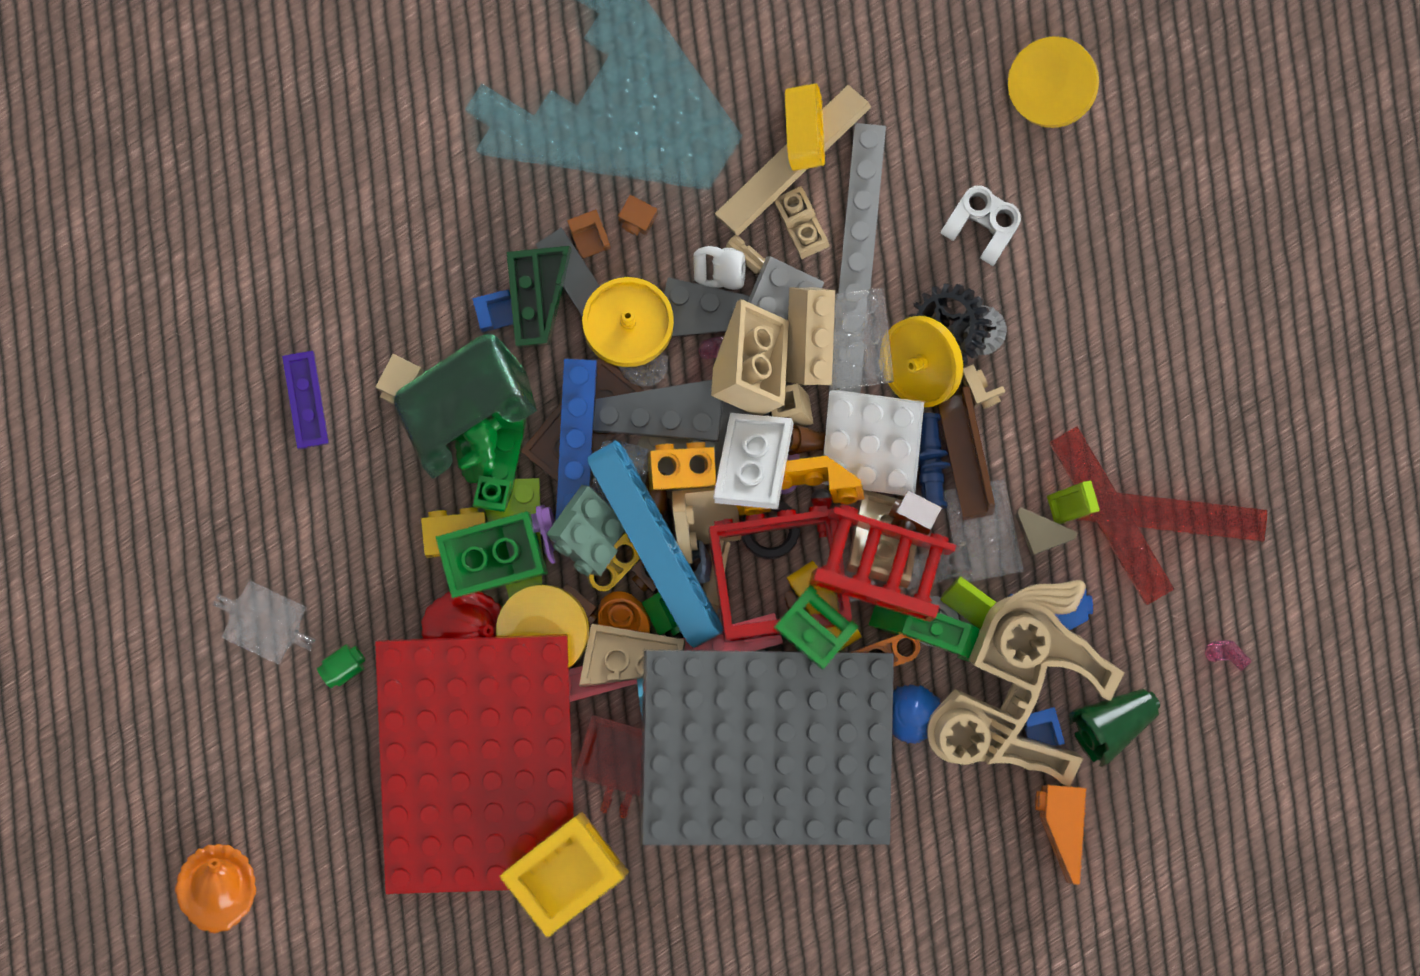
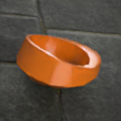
(623, 612)

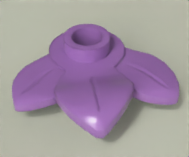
(542, 522)

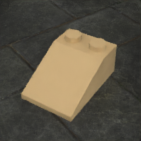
(752, 360)

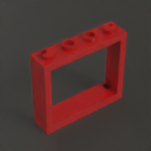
(758, 524)

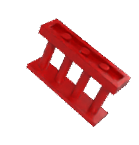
(860, 585)

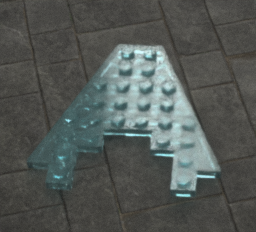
(638, 119)

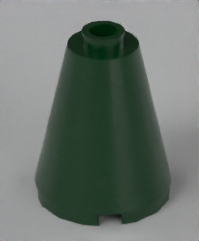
(1112, 725)

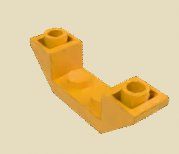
(813, 471)

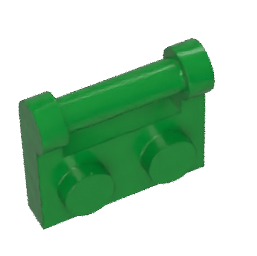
(809, 634)

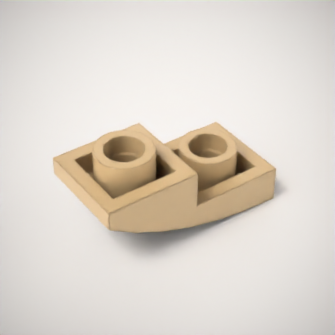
(801, 222)

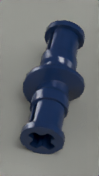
(930, 461)

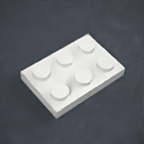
(753, 460)

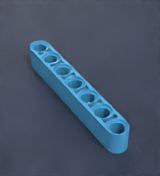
(655, 544)

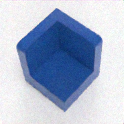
(494, 310)
(1044, 727)

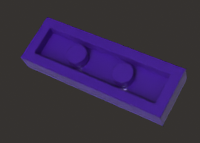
(305, 400)

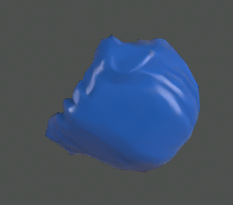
(912, 712)

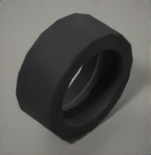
(774, 552)

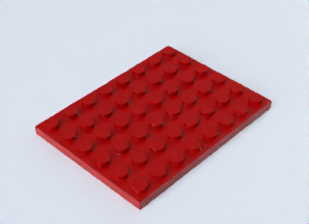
(471, 757)

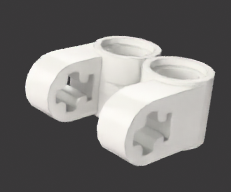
(986, 218)

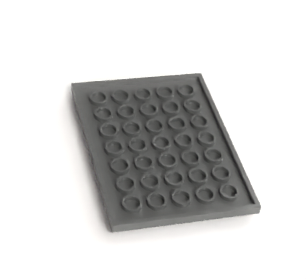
(765, 748)

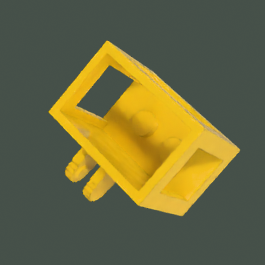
(564, 874)

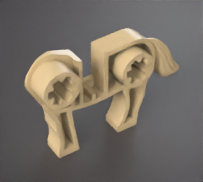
(1018, 645)

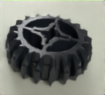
(973, 318)

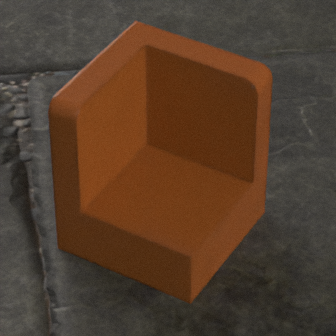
(589, 234)

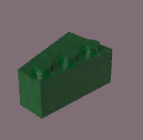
(535, 292)

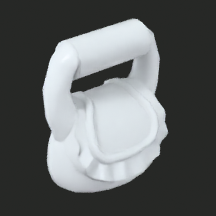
(727, 267)

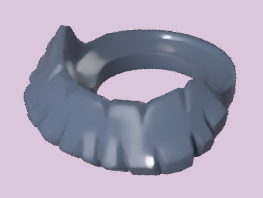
(704, 568)

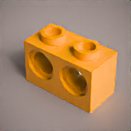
(682, 475)

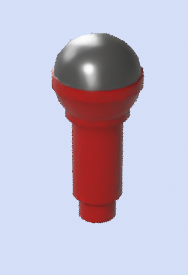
(822, 498)

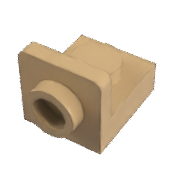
(977, 383)

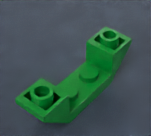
(496, 490)
(941, 632)

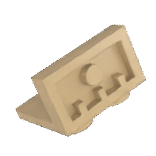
(694, 513)

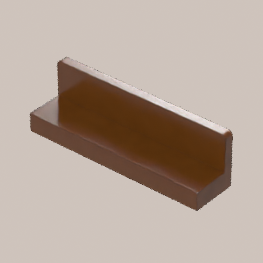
(966, 456)

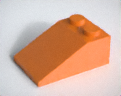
(1063, 820)

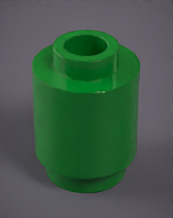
(341, 666)

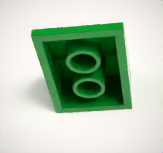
(491, 555)

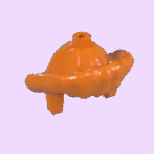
(216, 887)

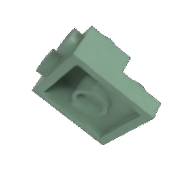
(587, 532)

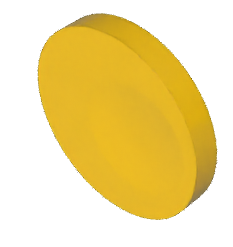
(1053, 82)
(628, 322)
(924, 360)
(546, 612)

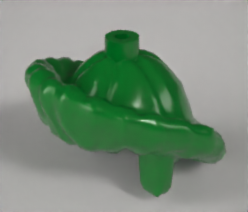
(477, 450)

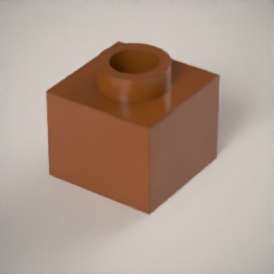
(637, 216)

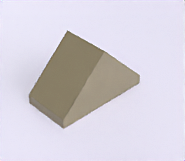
(1041, 532)

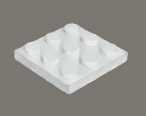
(875, 439)

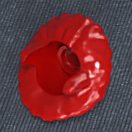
(461, 617)

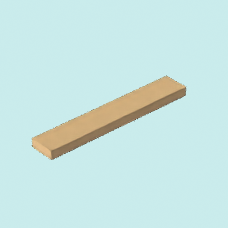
(777, 173)

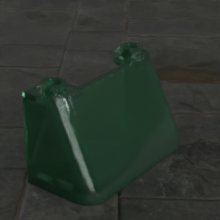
(459, 395)

